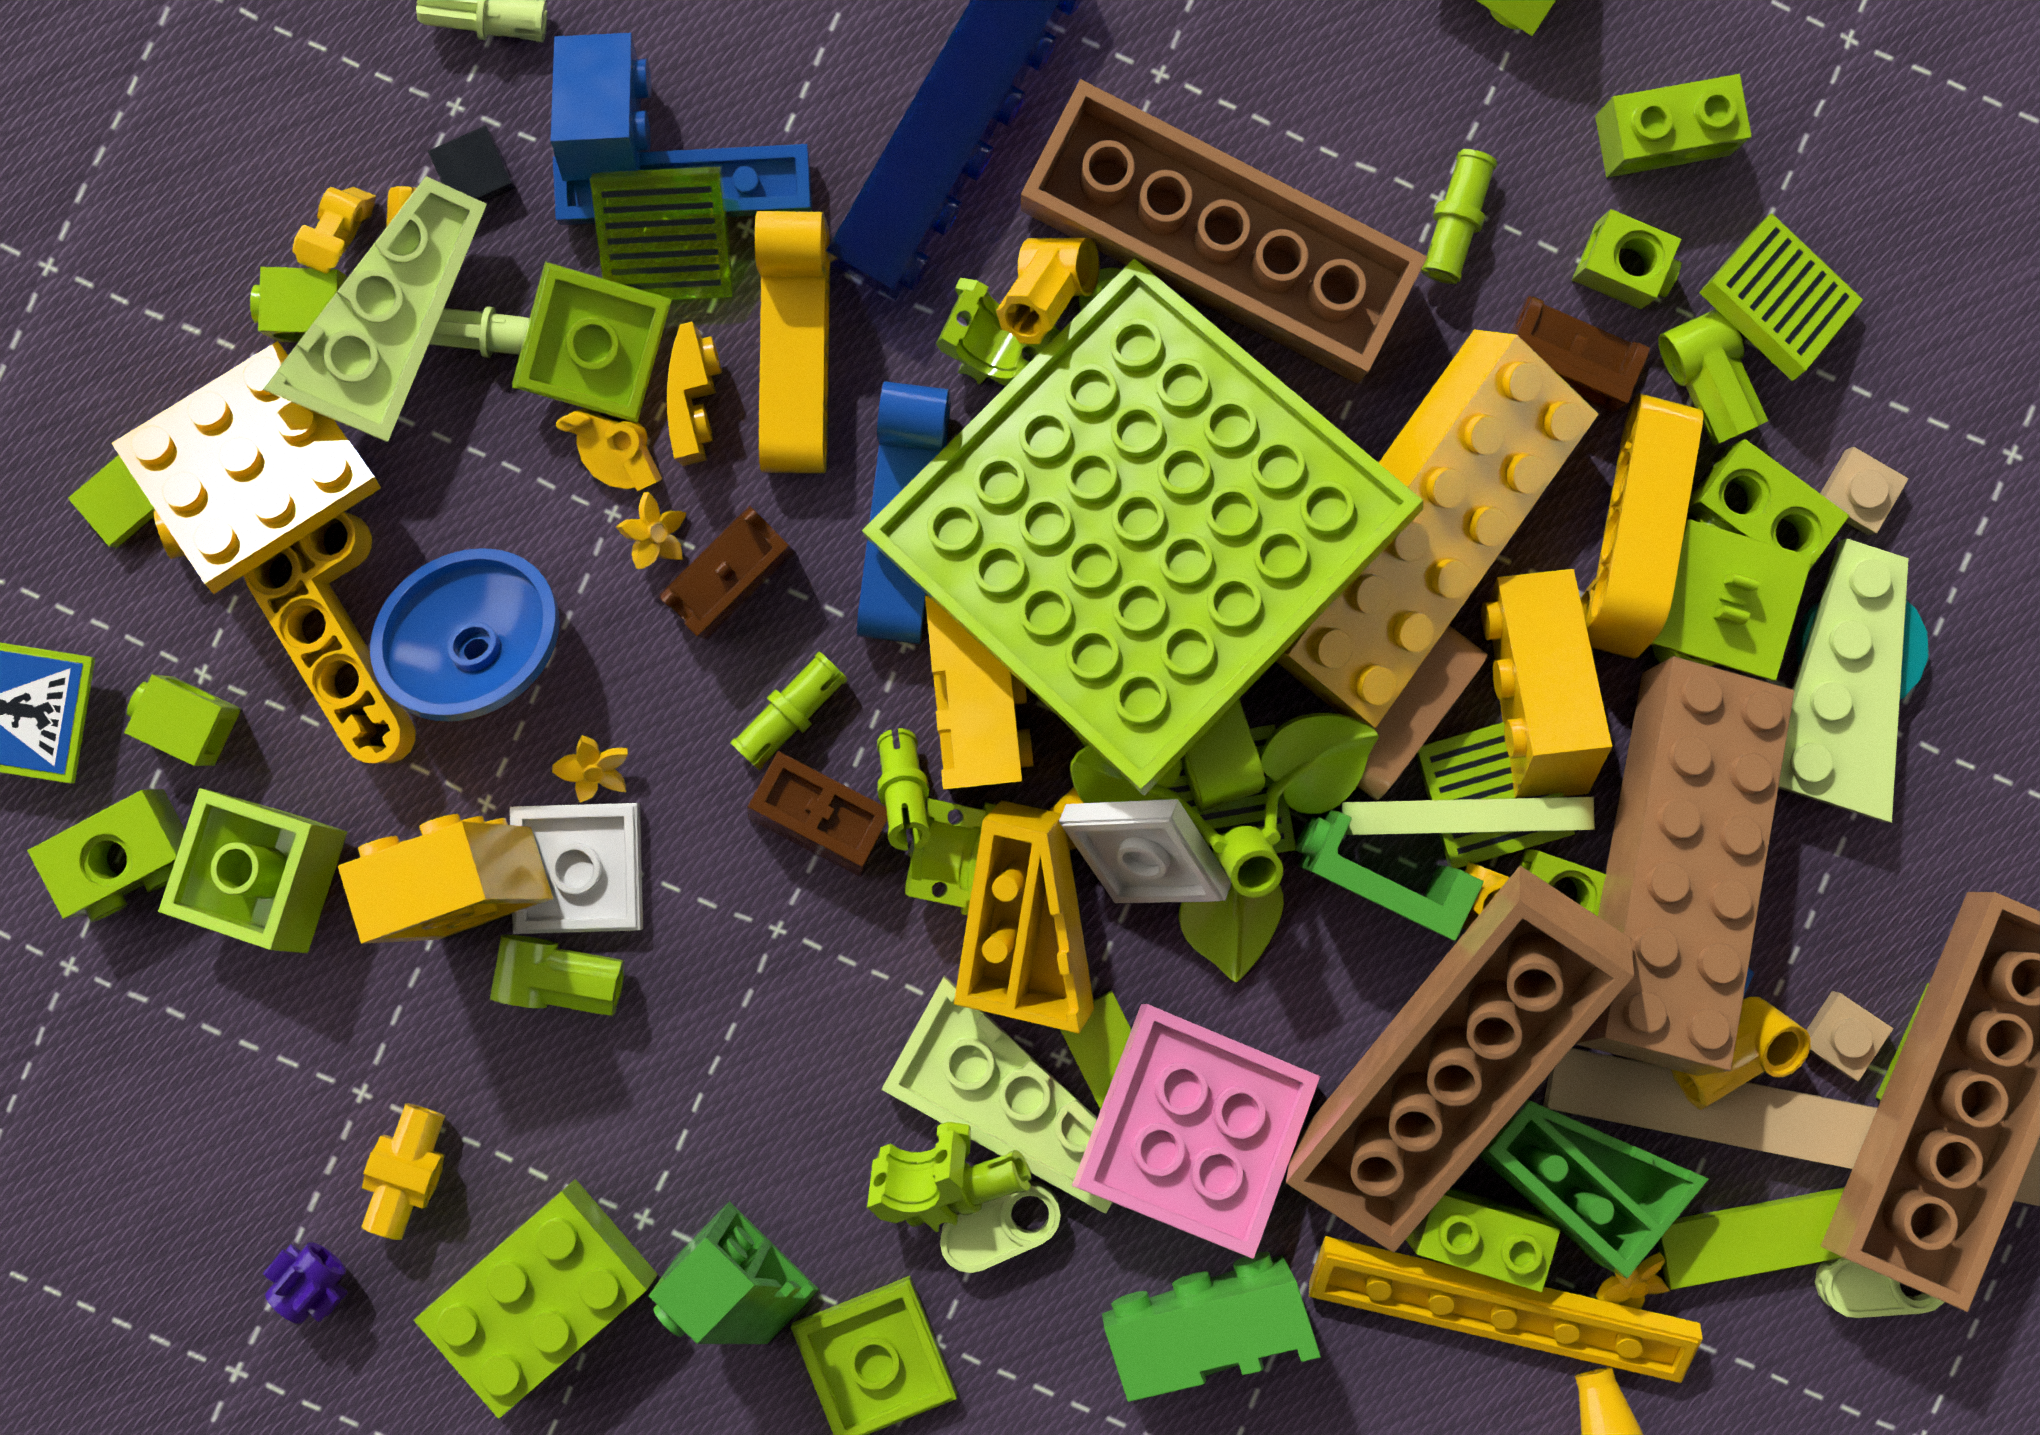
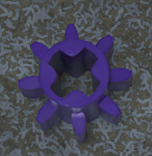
(305, 1283)

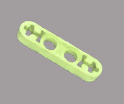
(1470, 815)

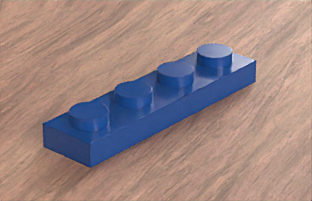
(752, 180)

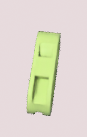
(992, 1234)
(1865, 1293)

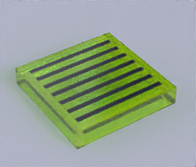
(664, 231)

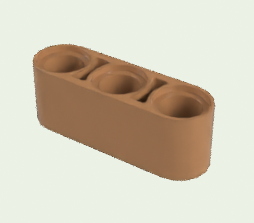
(1420, 709)

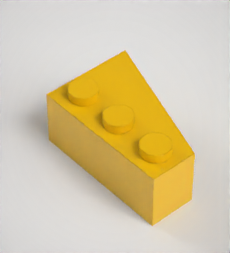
(1546, 683)
(974, 708)
(1024, 924)

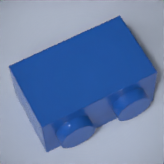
(598, 105)

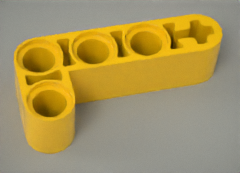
(793, 340)
(1643, 527)
(340, 643)

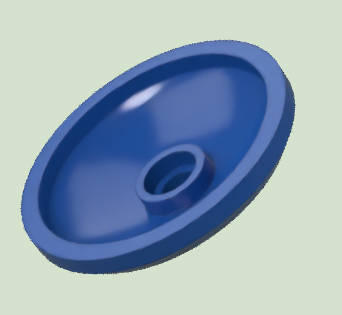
(451, 614)

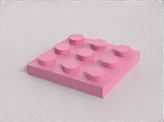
(1196, 1131)

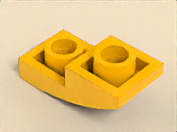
(690, 377)

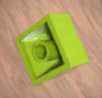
(252, 872)

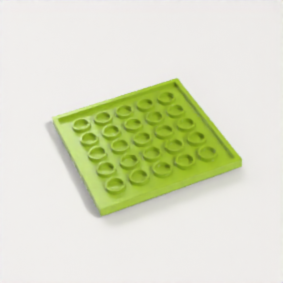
(1142, 524)

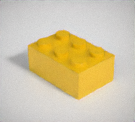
(443, 880)

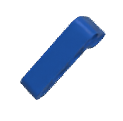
(910, 435)

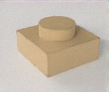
(1863, 489)
(1846, 1035)

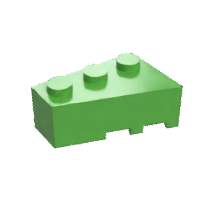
(1591, 1185)
(1208, 1327)

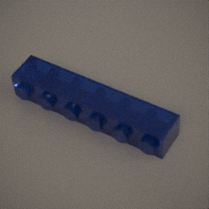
(944, 140)

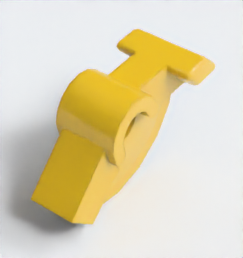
(340, 219)
(612, 449)

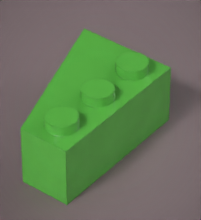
(730, 1285)

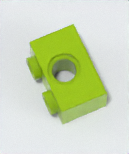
(77, 864)

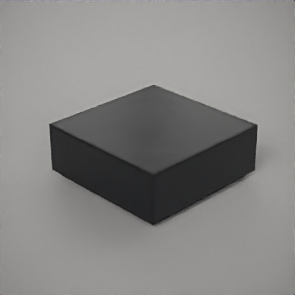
(473, 165)

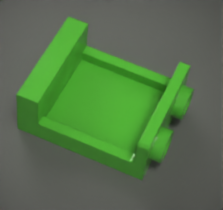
(1440, 908)

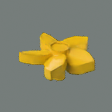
(652, 533)
(590, 768)
(1634, 1288)

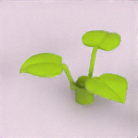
(1315, 769)

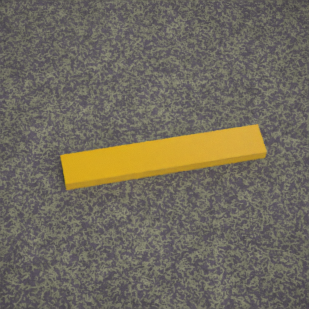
(1504, 1311)

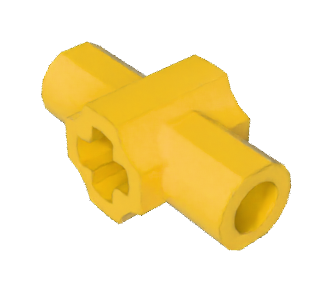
(403, 1171)

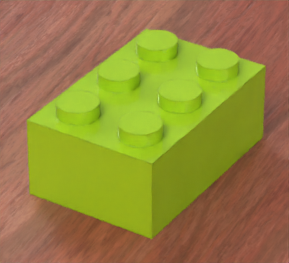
(536, 1298)

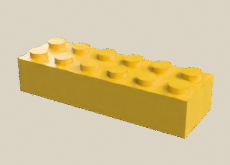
(1479, 462)

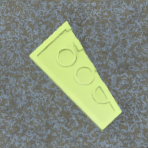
(378, 325)
(1849, 686)
(976, 1075)

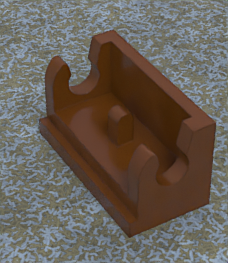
(1585, 357)
(726, 573)
(818, 813)

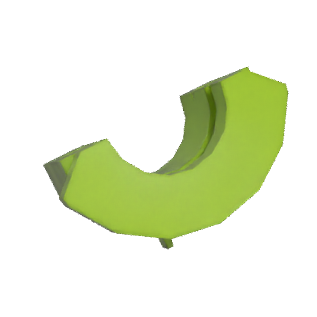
(982, 344)
(948, 854)
(921, 1182)

